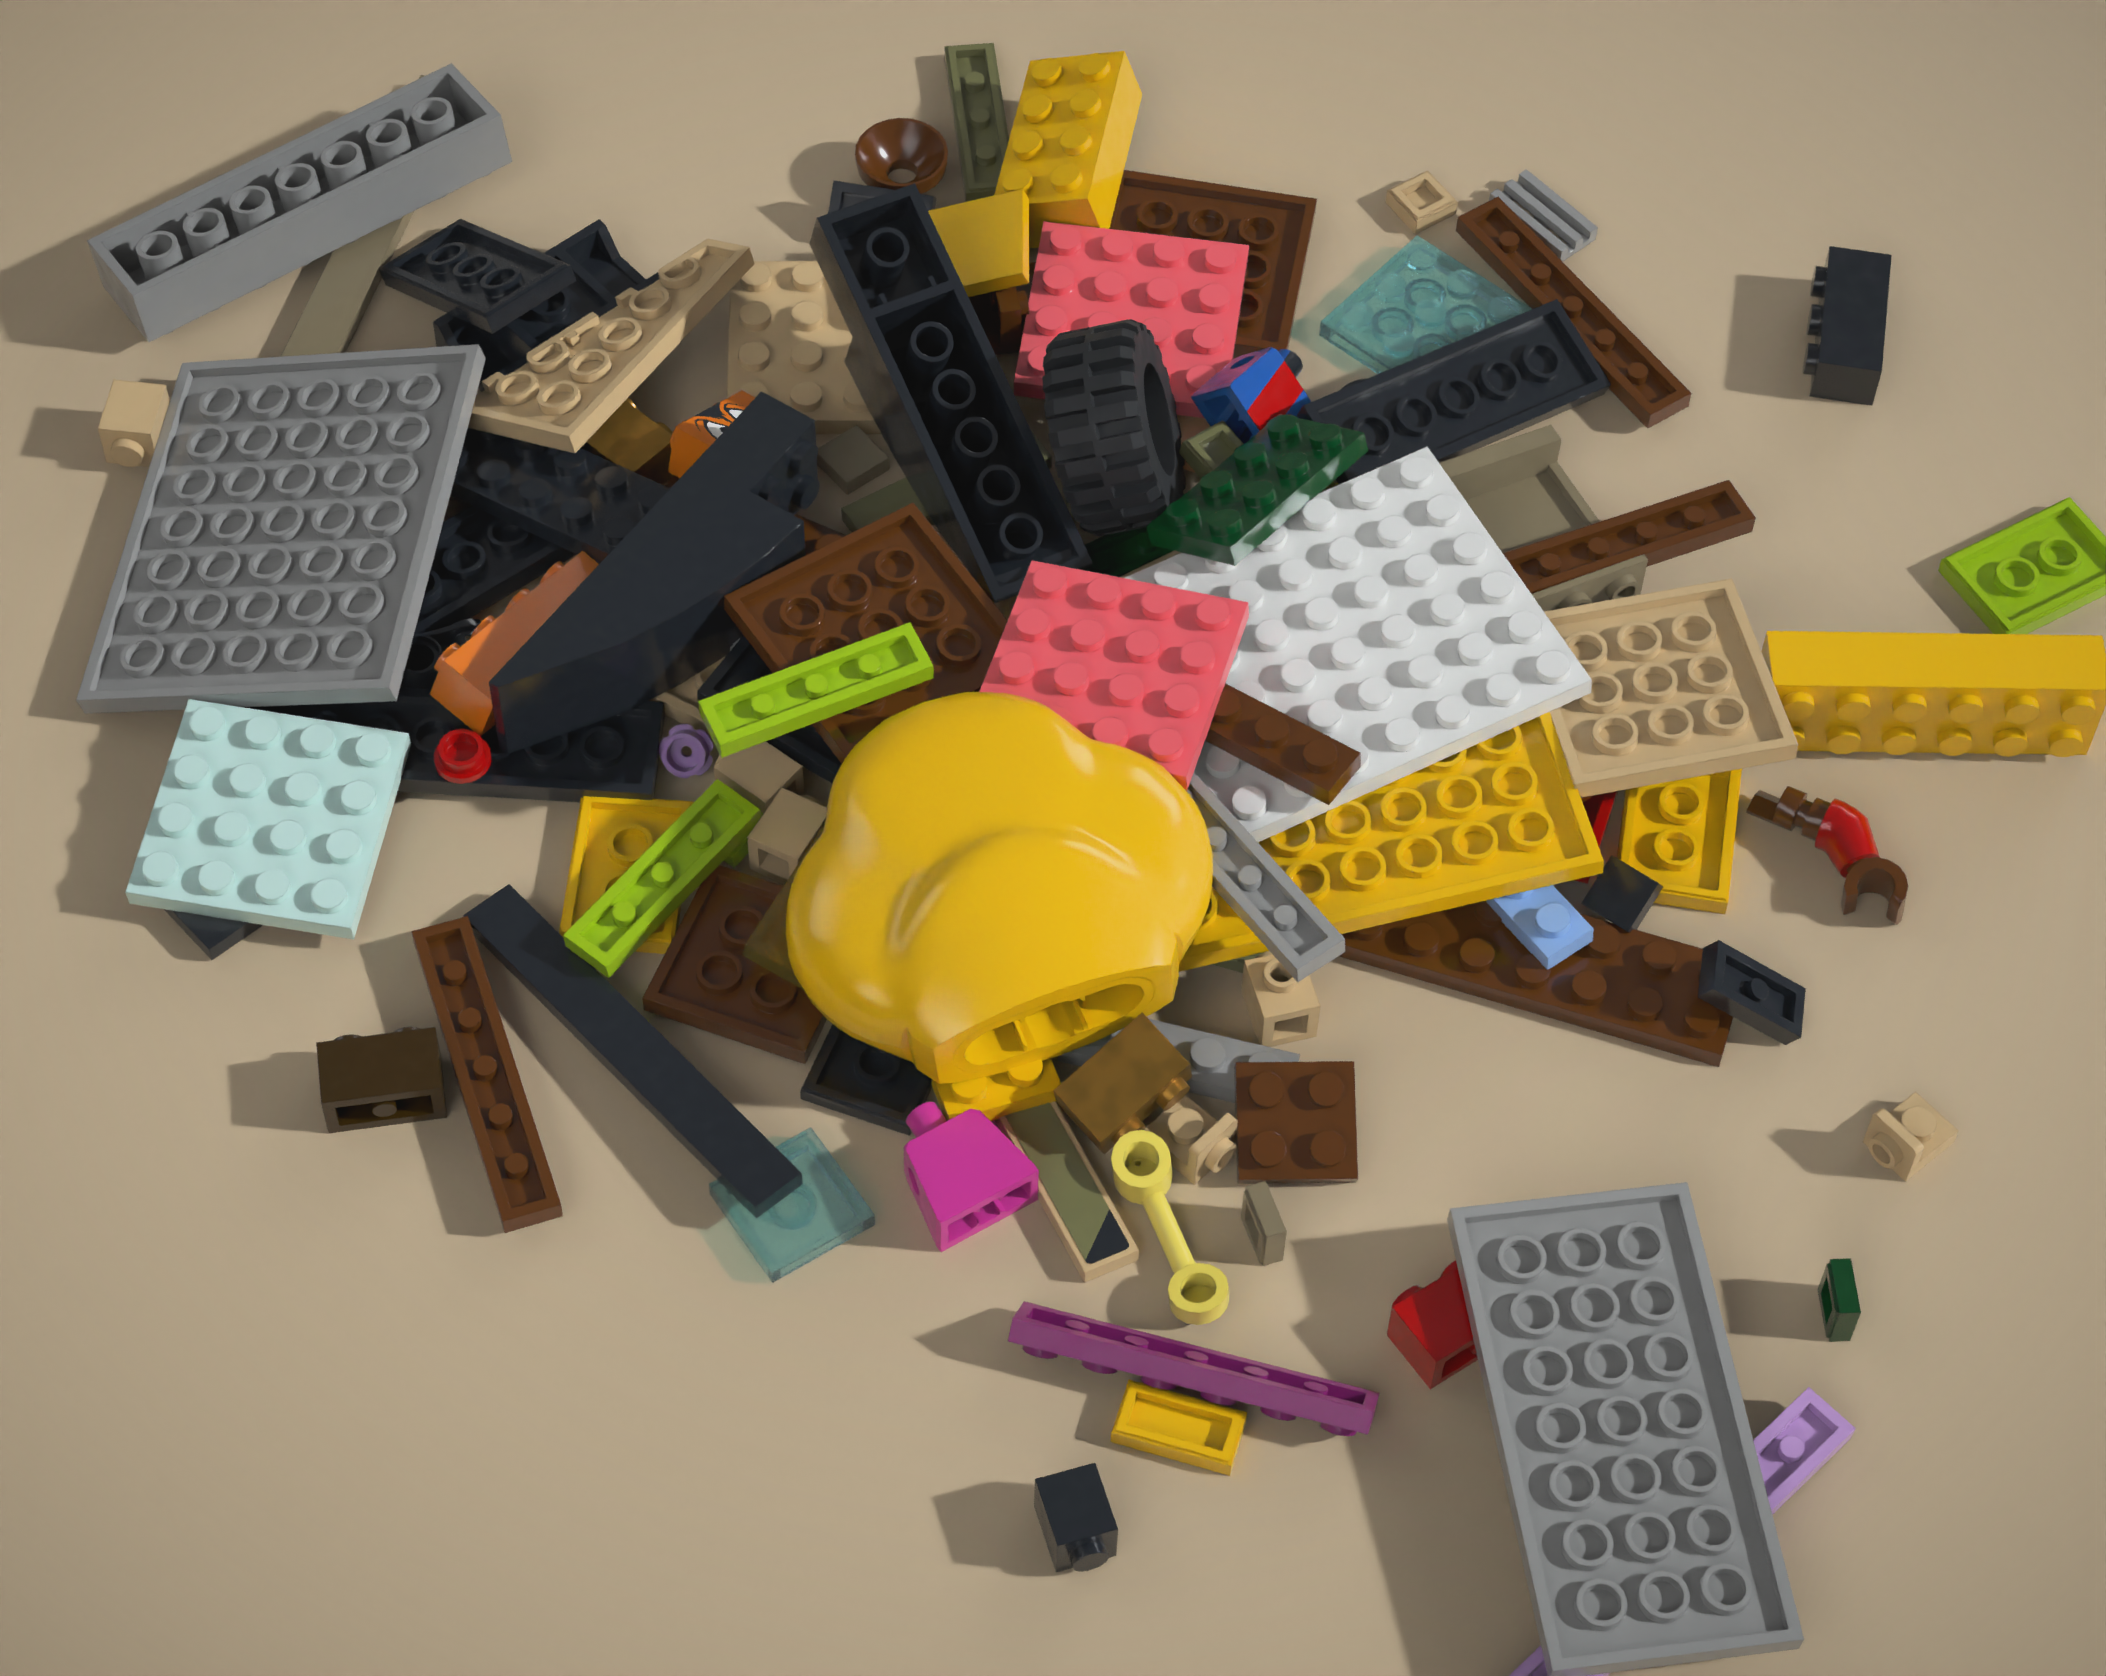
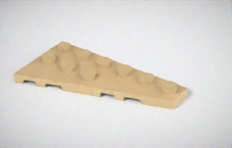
(600, 361)

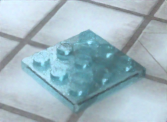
(1415, 307)

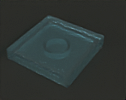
(808, 1220)

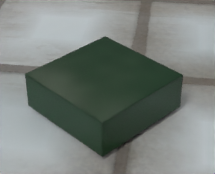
(1839, 1300)

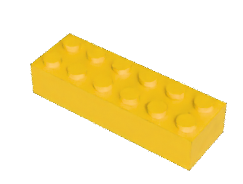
(1939, 691)

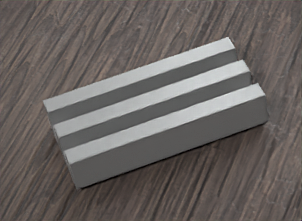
(1548, 212)

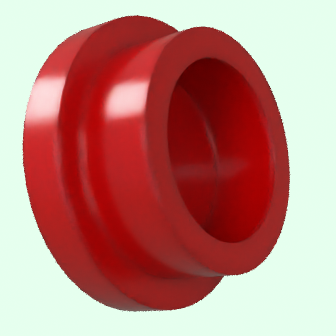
(462, 756)

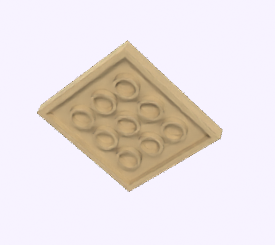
(794, 345)
(1671, 690)

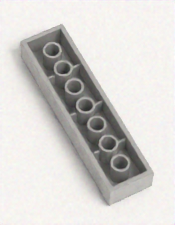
(300, 202)

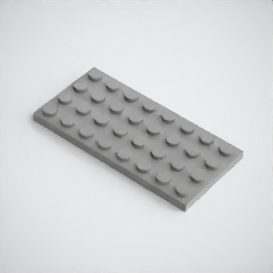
(1622, 1432)

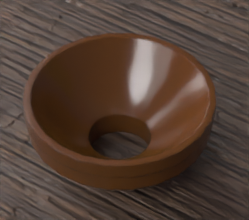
(901, 145)

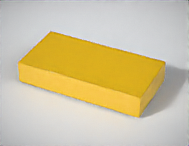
(1179, 1427)

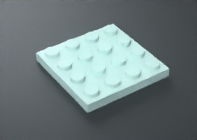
(269, 819)

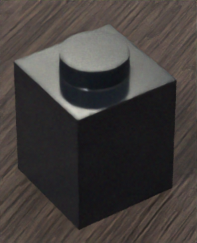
(1076, 1518)

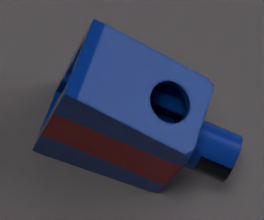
(1253, 391)

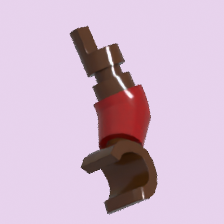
(1846, 840)

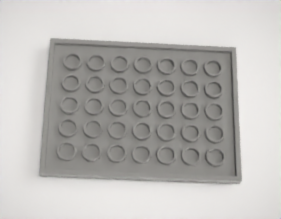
(285, 531)

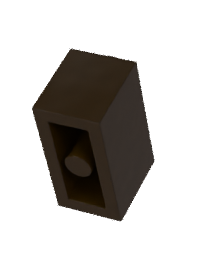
(381, 1079)

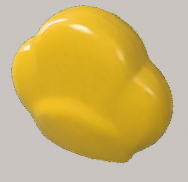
(995, 888)

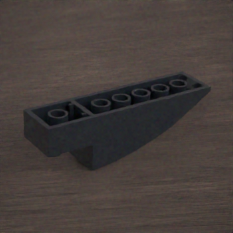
(942, 392)
(658, 597)

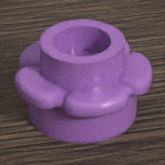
(673, 757)

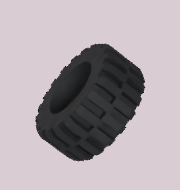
(1113, 426)

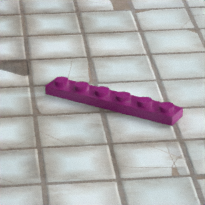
(1170, 1363)

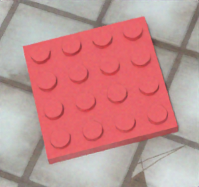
(1173, 285)
(1121, 659)

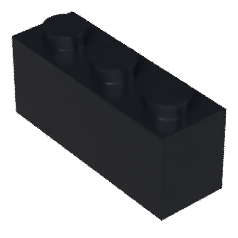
(1848, 325)

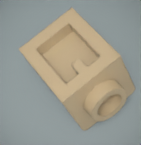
(1908, 1136)
(1196, 1139)

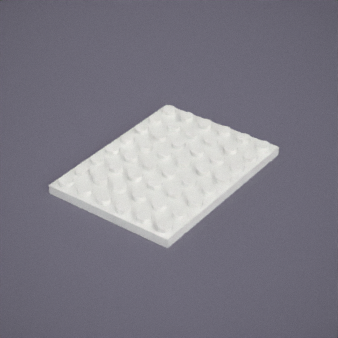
(1382, 628)

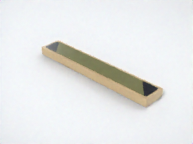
(1071, 1191)

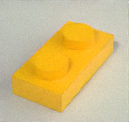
(1000, 1093)

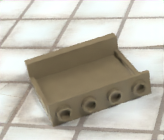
(1529, 498)

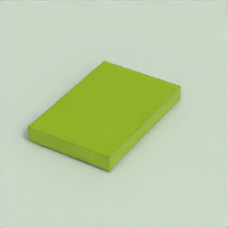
(2031, 570)

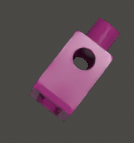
(964, 1173)

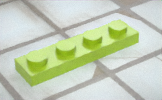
(815, 689)
(662, 878)

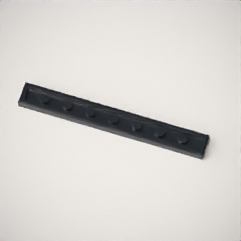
(635, 1052)

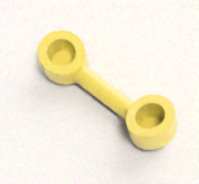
(1197, 1290)

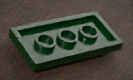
(1257, 489)

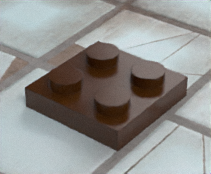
(1296, 1122)

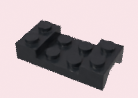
(599, 277)

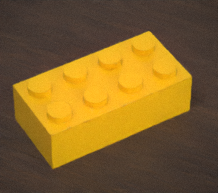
(1071, 139)

